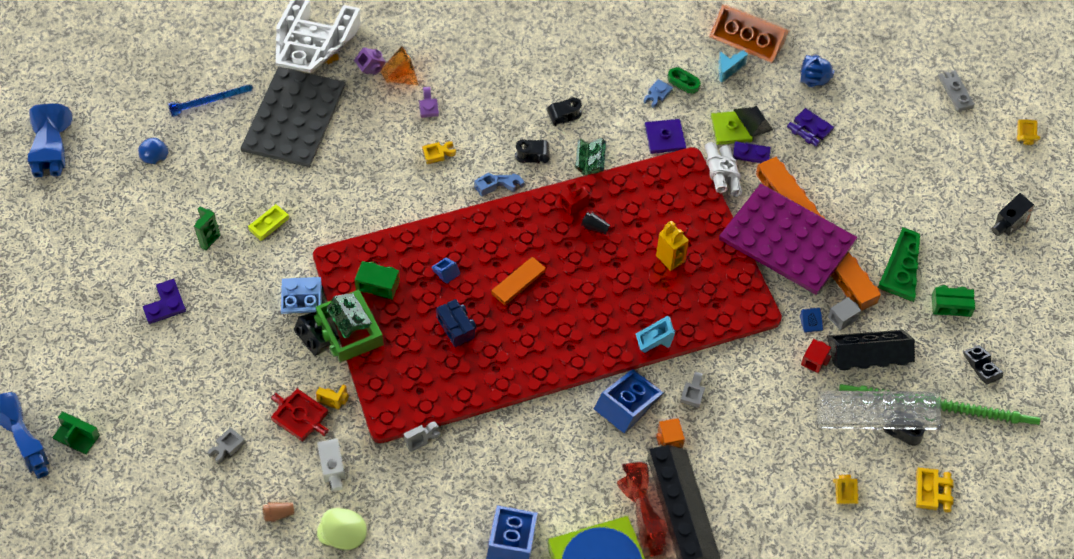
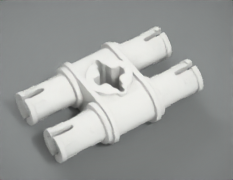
(723, 169)

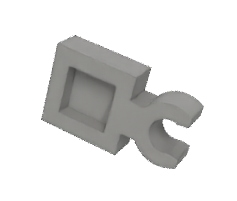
(419, 436)
(227, 443)

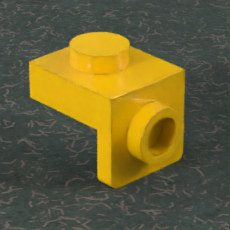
(1027, 131)

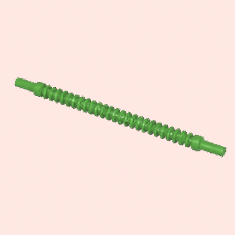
(1015, 417)

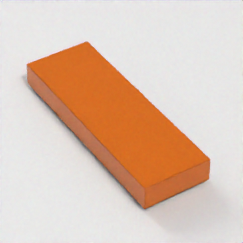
(518, 281)

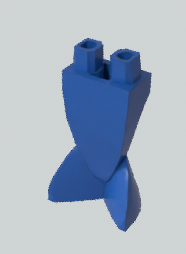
(48, 148)
(30, 448)

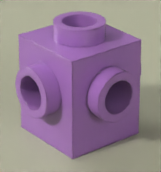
(370, 61)

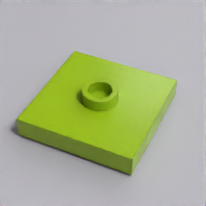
(729, 128)

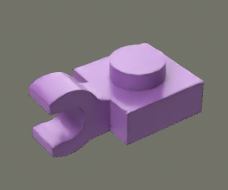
(428, 106)

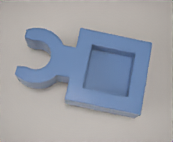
(658, 90)

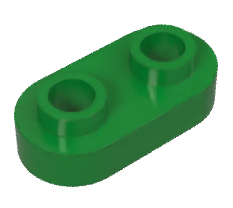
(685, 79)

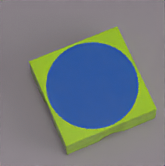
(601, 541)

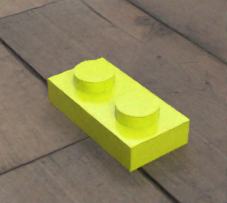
(268, 222)

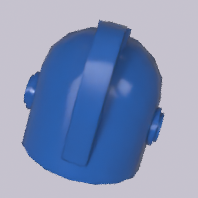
(816, 71)

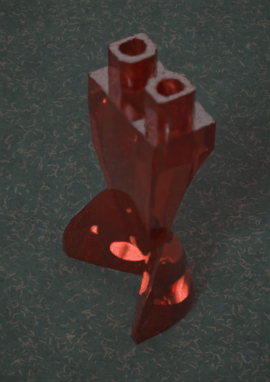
(650, 526)

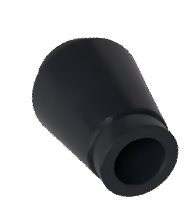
(595, 223)

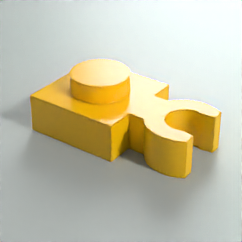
(435, 152)

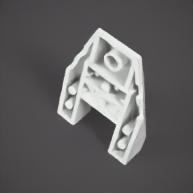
(309, 44)

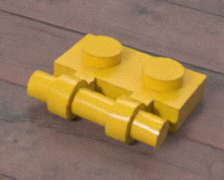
(927, 489)

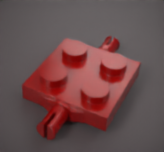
(299, 414)

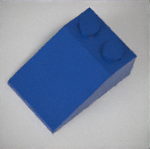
(627, 400)
(511, 534)

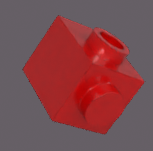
(816, 356)

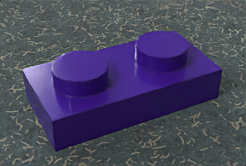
(751, 152)

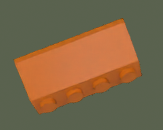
(748, 33)

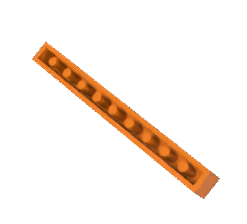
(848, 275)

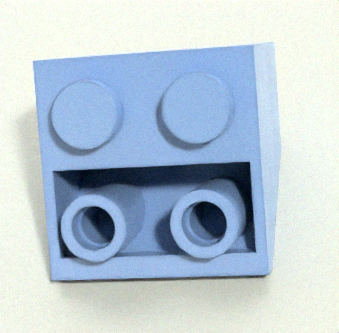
(301, 295)

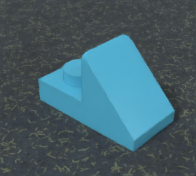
(729, 66)
(656, 334)

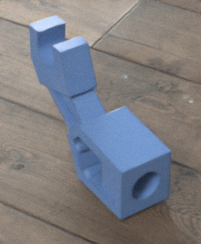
(497, 180)

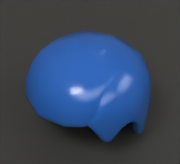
(152, 150)

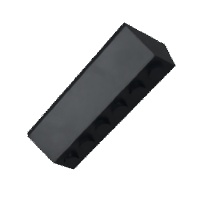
(682, 503)

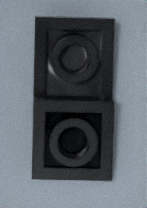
(982, 364)

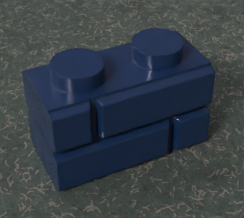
(456, 323)

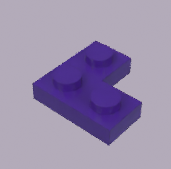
(169, 305)

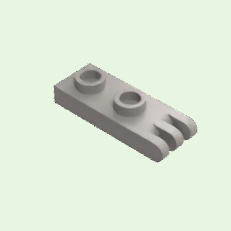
(956, 91)

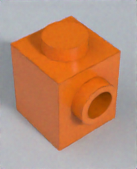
(670, 433)

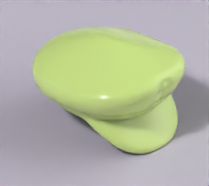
(342, 529)

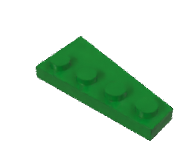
(902, 266)

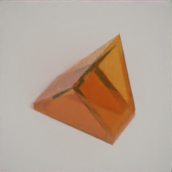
(400, 69)

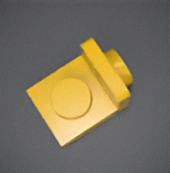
(331, 398)
(846, 489)

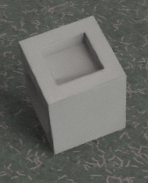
(844, 313)

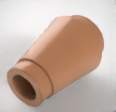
(277, 510)

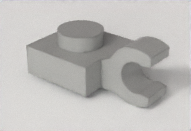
(693, 392)

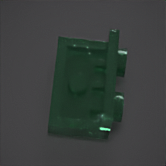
(348, 314)

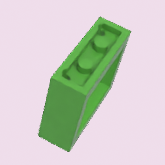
(373, 341)

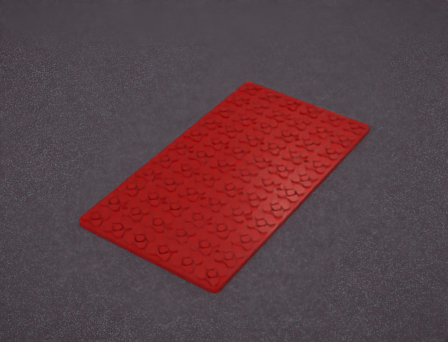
(570, 321)

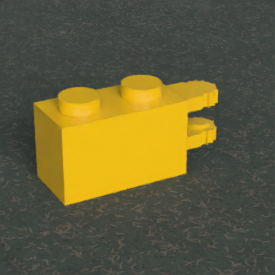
(672, 246)

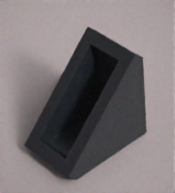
(753, 120)

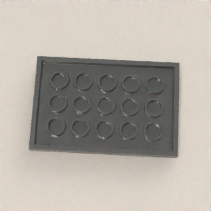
(293, 116)

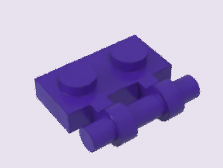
(813, 124)

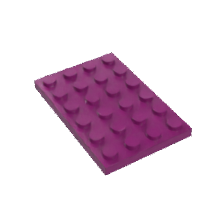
(788, 238)

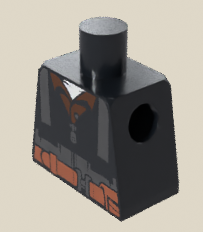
(1013, 215)

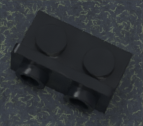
(311, 333)

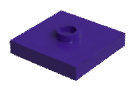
(665, 136)

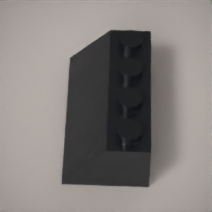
(872, 349)

